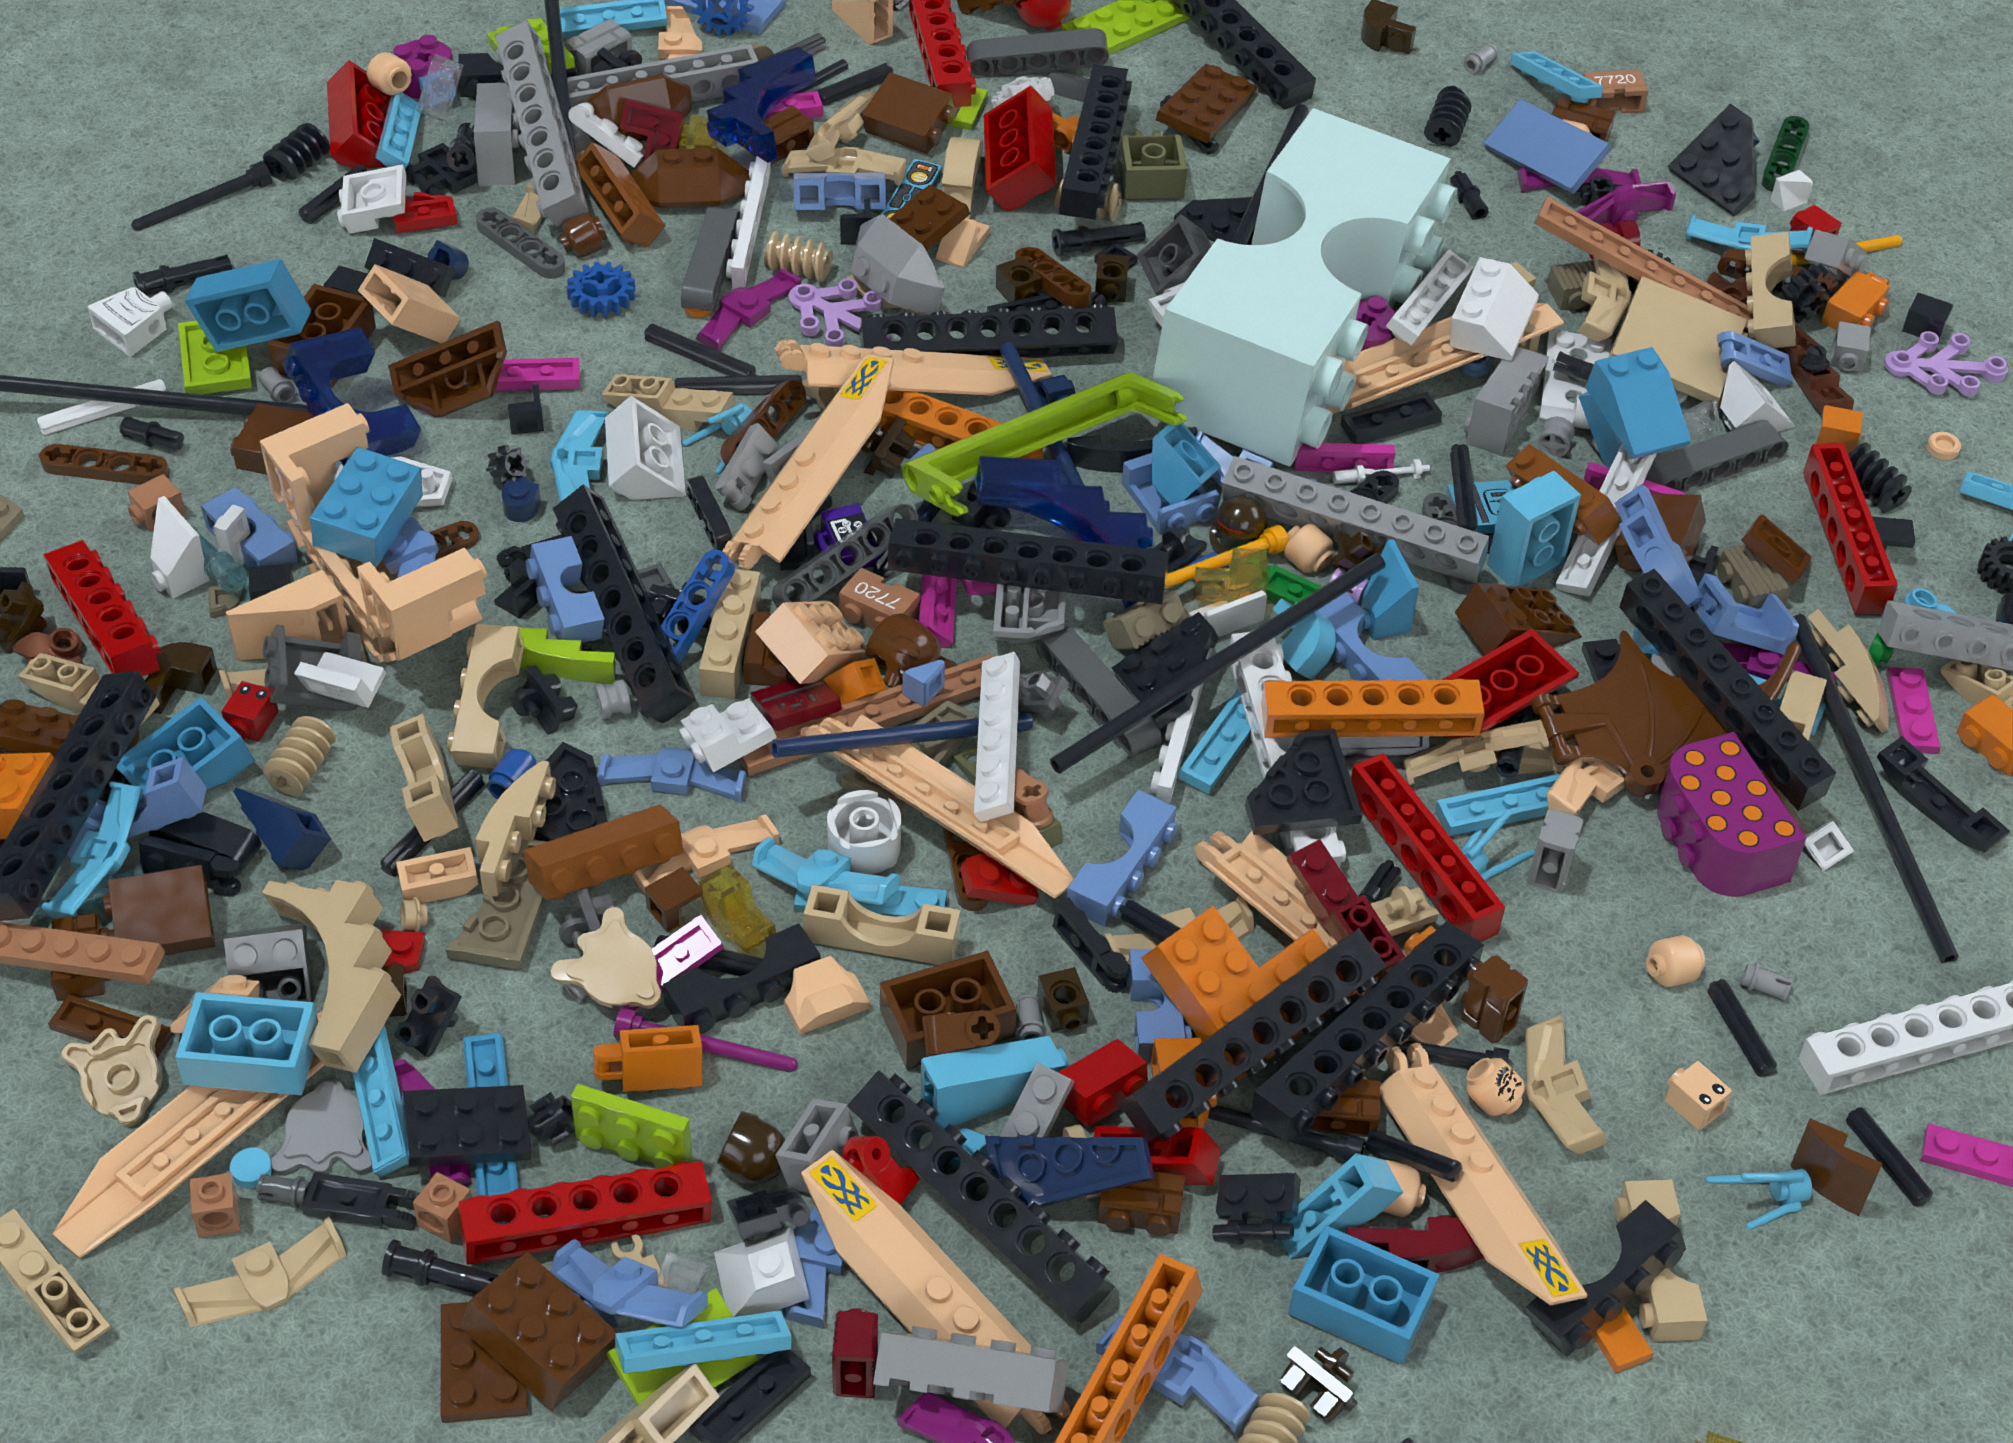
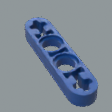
(698, 614)

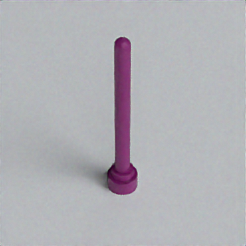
(629, 1020)

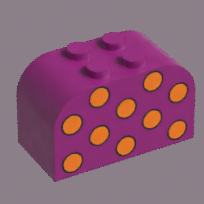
(1727, 819)

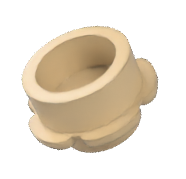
(412, 915)

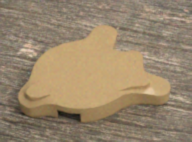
(614, 965)
(118, 1073)

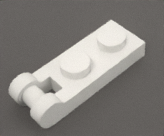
(607, 134)

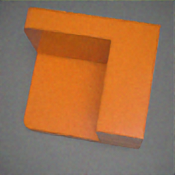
(1840, 426)
(856, 681)

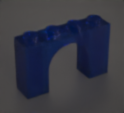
(340, 355)

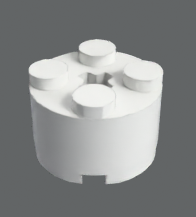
(865, 831)

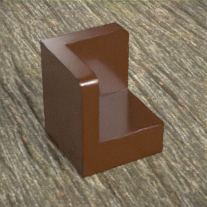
(669, 895)

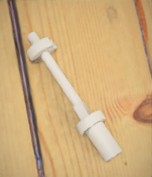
(1359, 473)

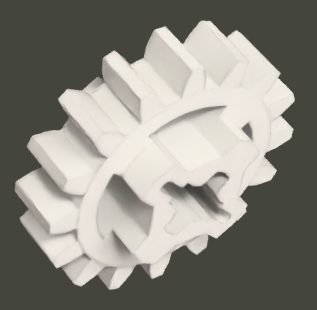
(1042, 86)

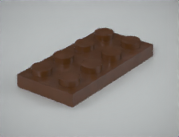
(1206, 103)
(35, 728)

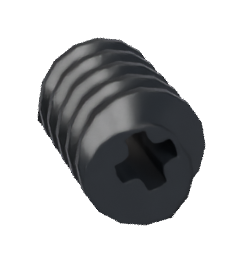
(1448, 117)
(296, 152)
(1878, 479)

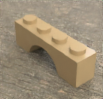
(1772, 317)
(725, 643)
(493, 657)
(428, 789)
(840, 921)
(1671, 1305)

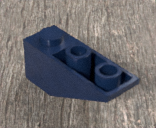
(289, 832)

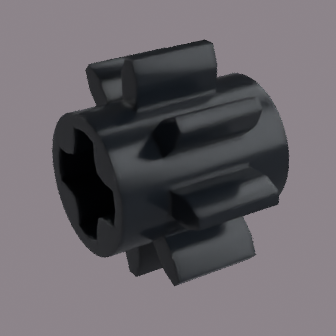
(1598, 188)
(507, 464)
(552, 1118)

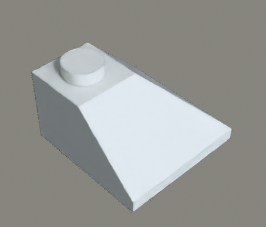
(1749, 401)
(175, 552)
(762, 1274)

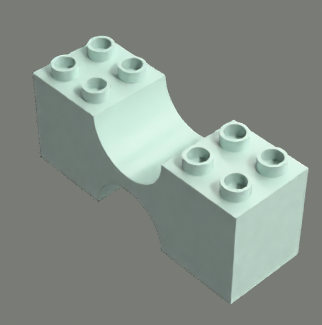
(1269, 324)

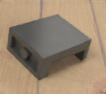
(285, 656)

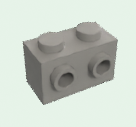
(1836, 253)
(819, 1130)

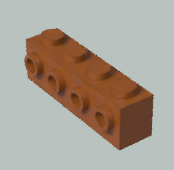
(619, 196)
(1595, 513)
(603, 852)

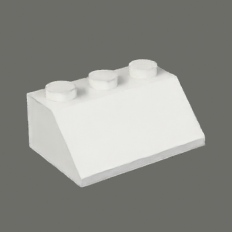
(1493, 310)
(643, 453)

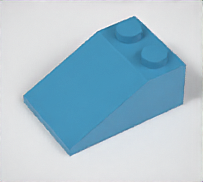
(1639, 402)
(197, 735)

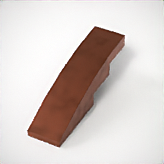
(1818, 387)

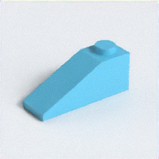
(1343, 1200)

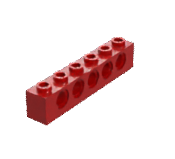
(942, 49)
(1849, 528)
(102, 609)
(1426, 849)
(605, 1221)

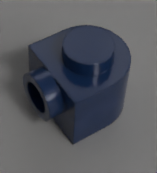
(450, 256)
(1054, 388)
(520, 499)

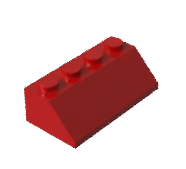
(355, 117)
(1515, 676)

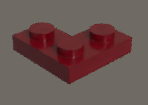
(658, 123)

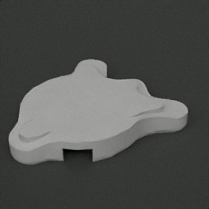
(323, 1130)

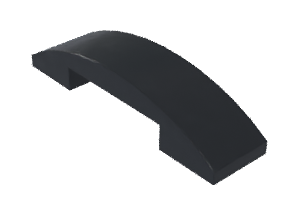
(1091, 454)
(1922, 790)

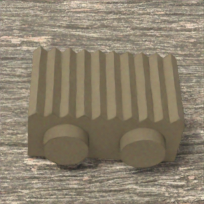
(1566, 283)
(1750, 577)
(1144, 622)

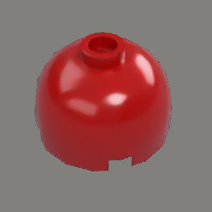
(1043, 12)

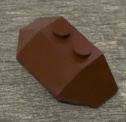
(654, 90)
(690, 178)
(452, 372)

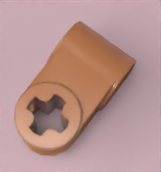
(1031, 800)

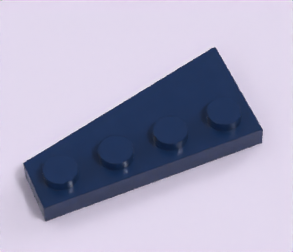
(1069, 1167)

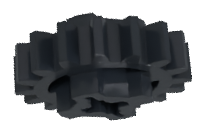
(1809, 291)

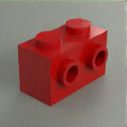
(1103, 1081)

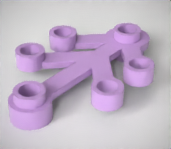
(808, 297)
(1907, 363)

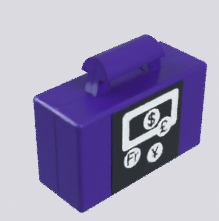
(837, 524)

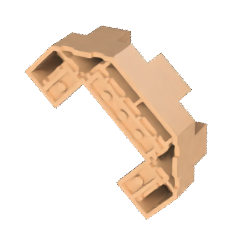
(388, 611)

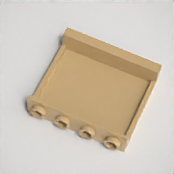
(1682, 335)

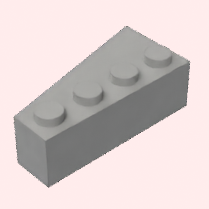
(495, 135)
(1505, 400)
(972, 1370)

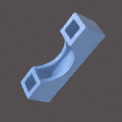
(1361, 662)
(170, 795)
(1104, 887)

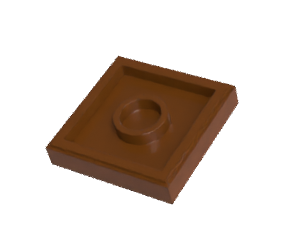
(1776, 549)

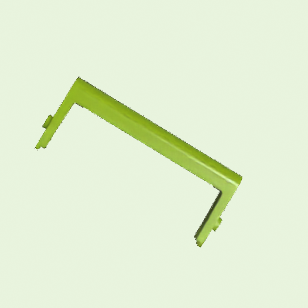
(942, 470)

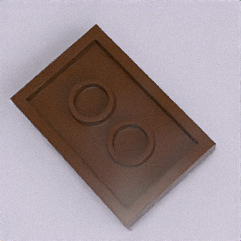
(930, 216)
(471, 1379)

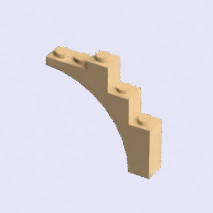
(358, 988)

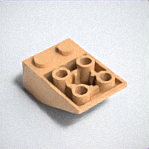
(306, 608)
(811, 639)

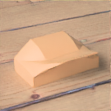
(438, 875)
(823, 994)

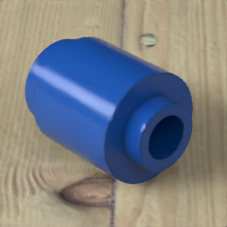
(508, 770)

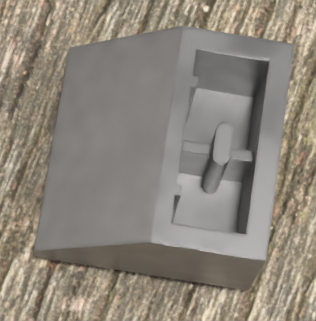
(273, 957)

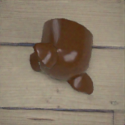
(902, 645)

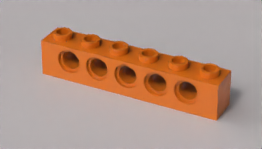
(935, 420)
(1373, 707)
(1134, 1354)

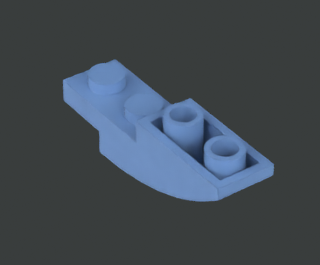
(1653, 545)

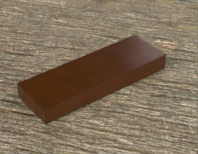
(88, 1019)

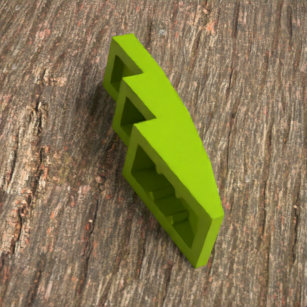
(566, 658)

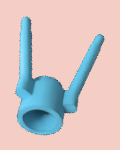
(733, 418)
(1478, 858)
(1784, 1186)

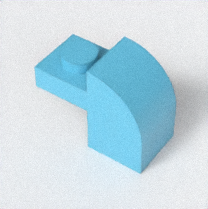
(1309, 644)

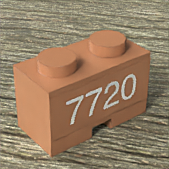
(1621, 90)
(870, 601)

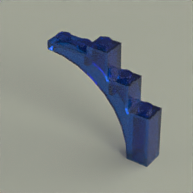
(754, 96)
(1042, 491)

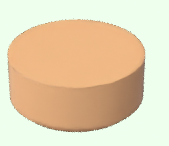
(1943, 446)

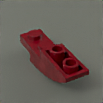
(1337, 902)
(1438, 1247)

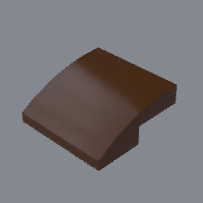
(1835, 1170)

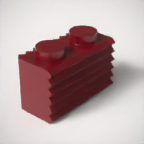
(855, 1353)

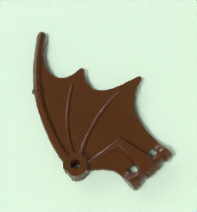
(1637, 717)

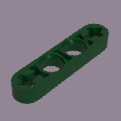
(1784, 153)

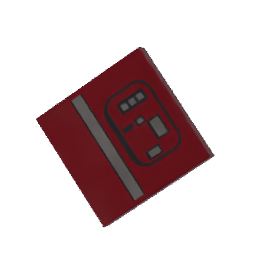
(795, 703)

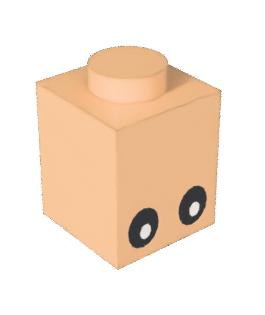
(1697, 1095)

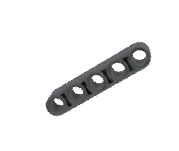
(1038, 53)
(709, 259)
(1718, 457)
(831, 563)
(1096, 687)

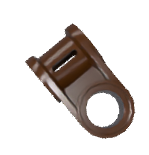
(953, 1031)

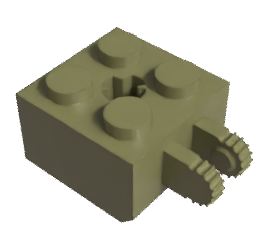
(1152, 166)

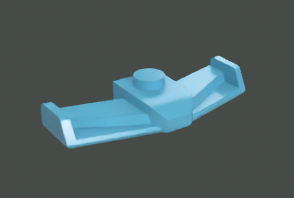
(1740, 235)
(574, 456)
(98, 852)
(822, 869)

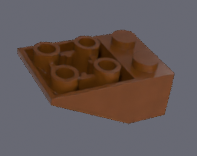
(1502, 612)

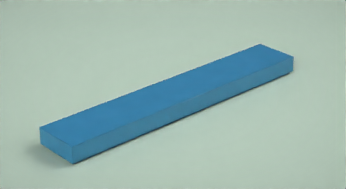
(487, 1068)

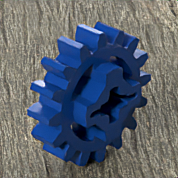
(731, 15)
(601, 289)

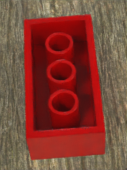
(1019, 149)

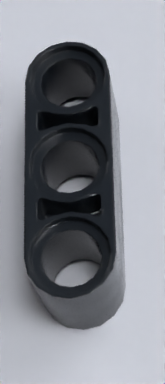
(213, 834)

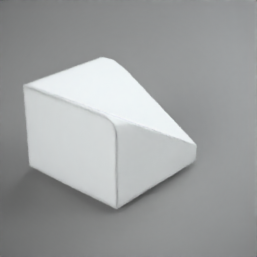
(1791, 190)
(1827, 845)

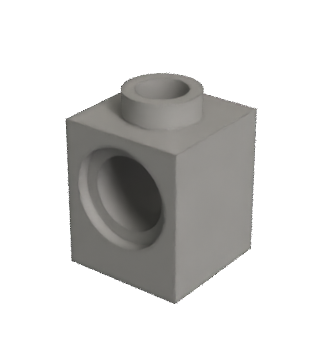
(1850, 347)

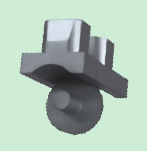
(1040, 694)
(590, 914)

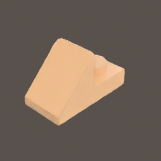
(962, 242)

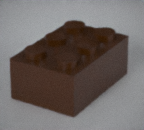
(330, 313)
(950, 987)
(539, 1330)

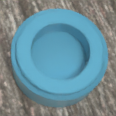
(249, 1166)

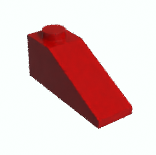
(1185, 1153)

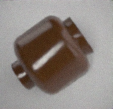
(583, 235)

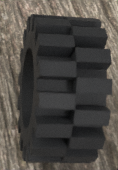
(1991, 567)

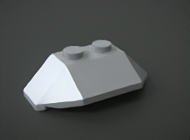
(896, 266)
(1027, 613)

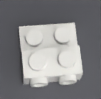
(370, 197)
(725, 735)

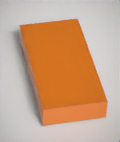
(1622, 1343)

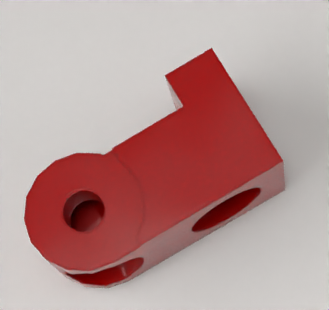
(873, 1159)

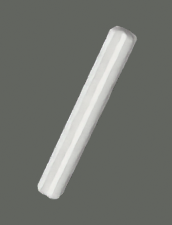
(88, 411)

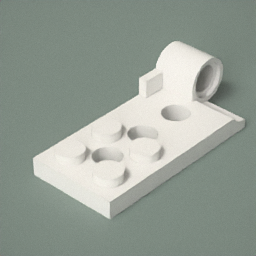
(1558, 385)

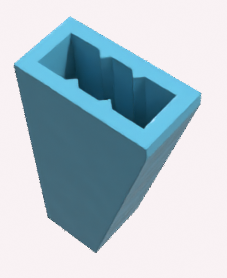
(984, 1078)

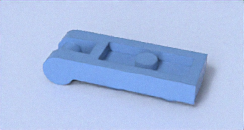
(1754, 358)

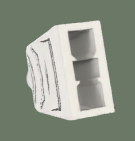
(130, 318)

